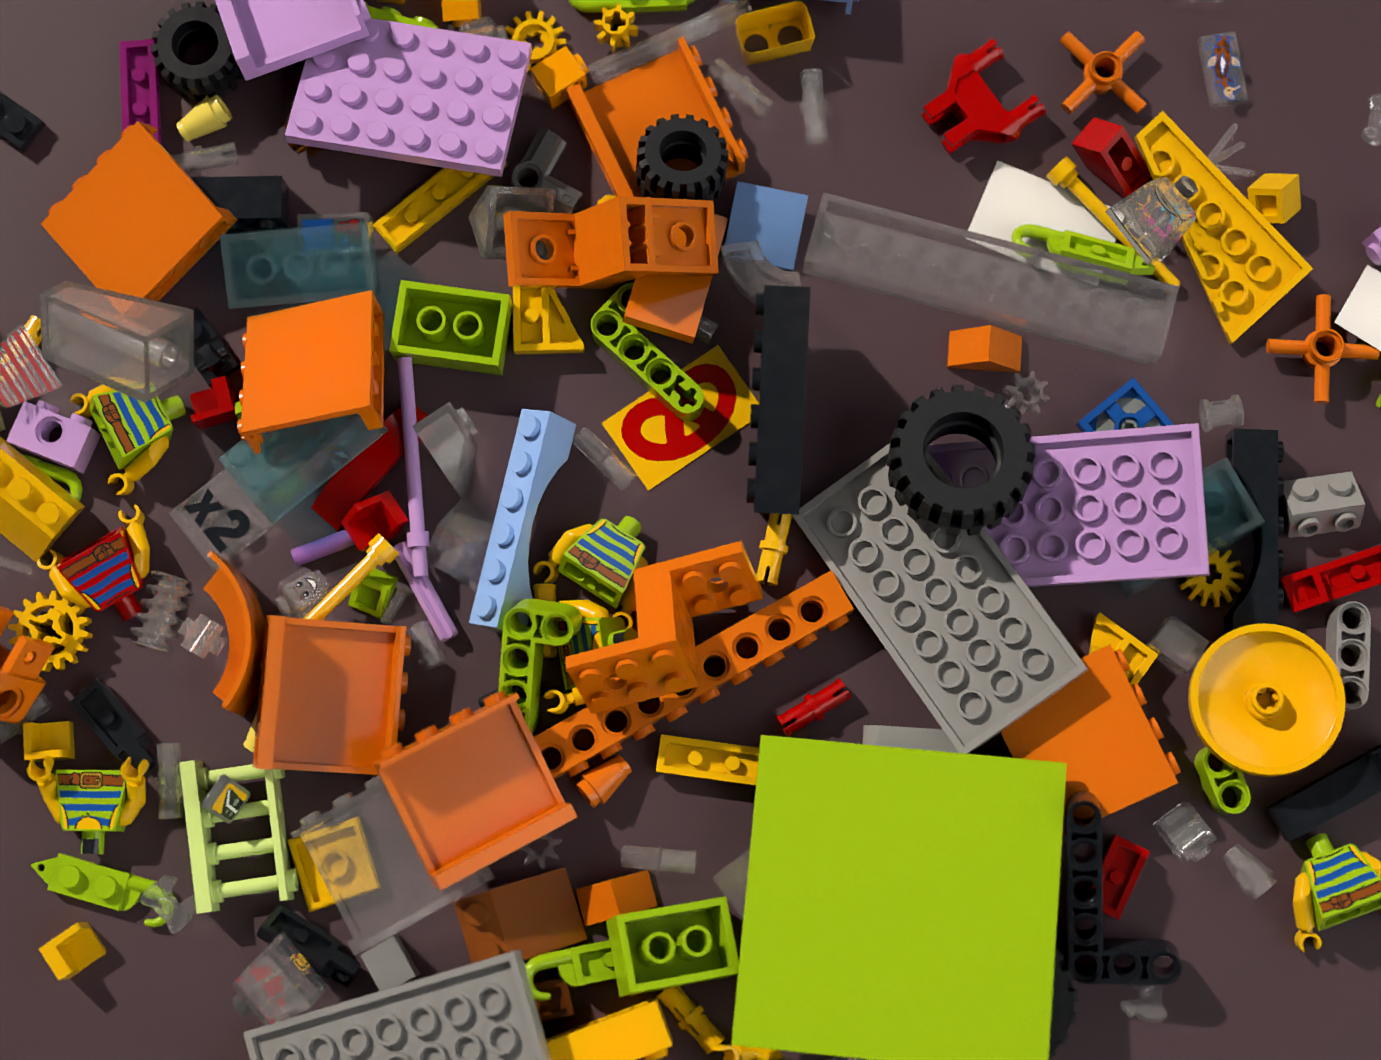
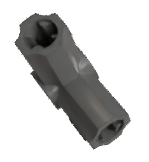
(539, 165)

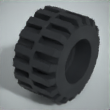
(178, 35)
(685, 140)

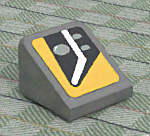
(226, 799)

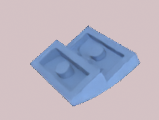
(771, 218)

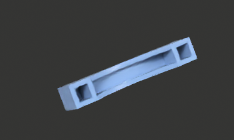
(536, 455)

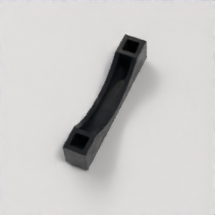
(1255, 460)

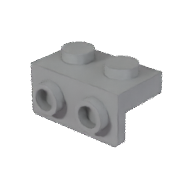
(1322, 504)

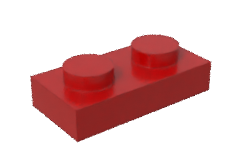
(1121, 870)

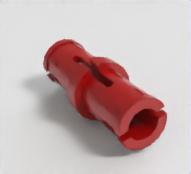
(813, 707)

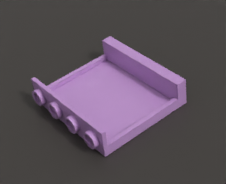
(283, 32)

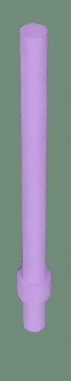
(417, 538)

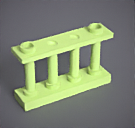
(207, 854)

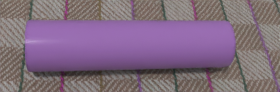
(321, 547)

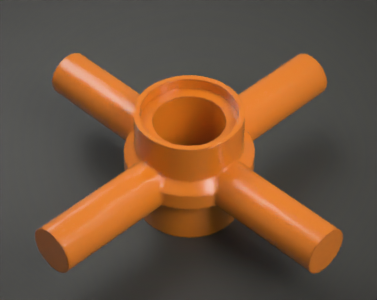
(1108, 60)
(1310, 355)

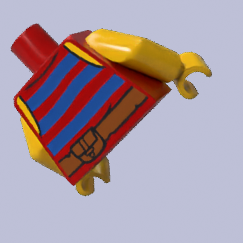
(105, 569)

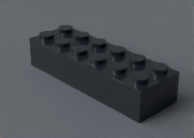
(780, 399)

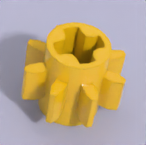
(625, 30)

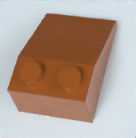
(522, 915)

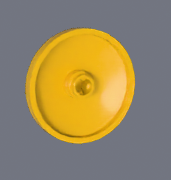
(1266, 700)

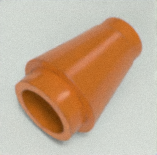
(602, 781)

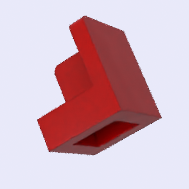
(214, 404)
(374, 516)

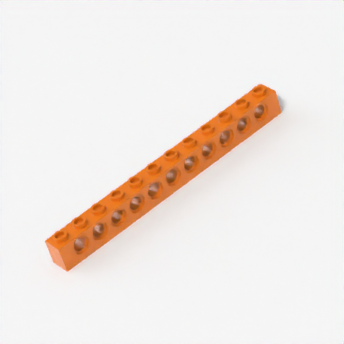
(823, 592)

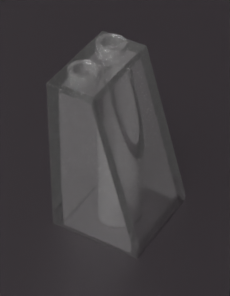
(117, 338)

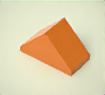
(984, 349)
(616, 897)

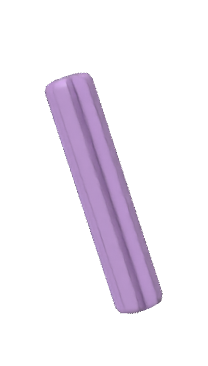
(426, 596)

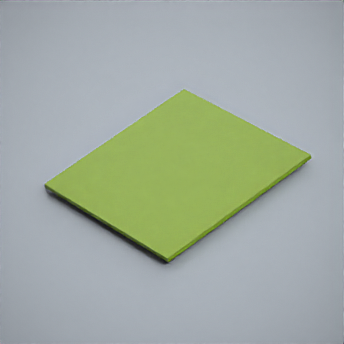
(900, 903)

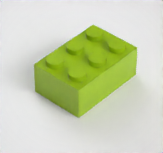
(451, 327)
(672, 946)

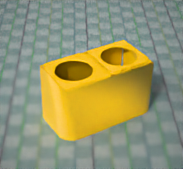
(782, 15)

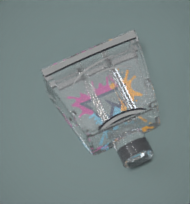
(1156, 216)

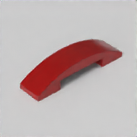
(363, 473)
(1333, 579)

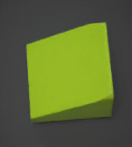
(373, 593)

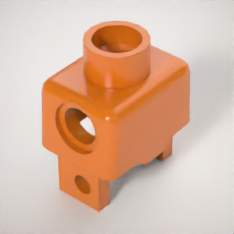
(20, 675)

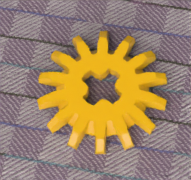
(537, 26)
(1219, 587)

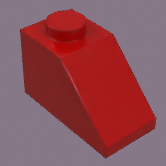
(1112, 156)

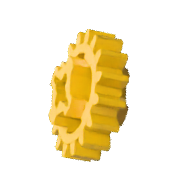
(59, 620)

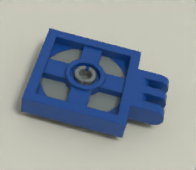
(1125, 409)

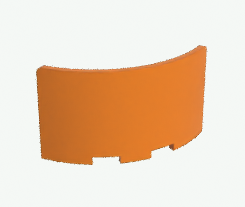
(246, 636)

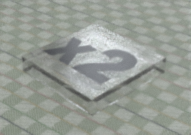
(220, 519)

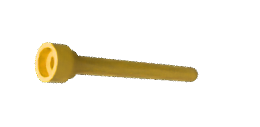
(1067, 177)
(378, 553)

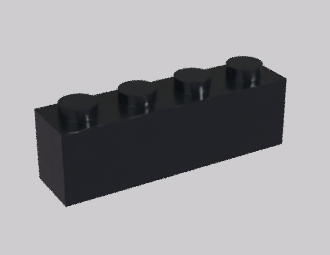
(253, 200)

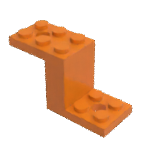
(611, 243)
(665, 651)

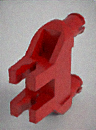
(975, 104)

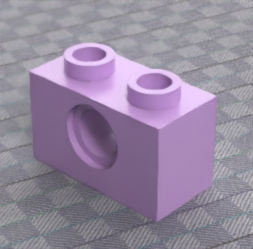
(32, 433)

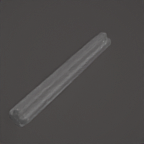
(667, 41)

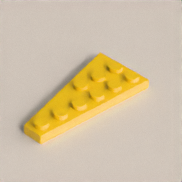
(1230, 243)

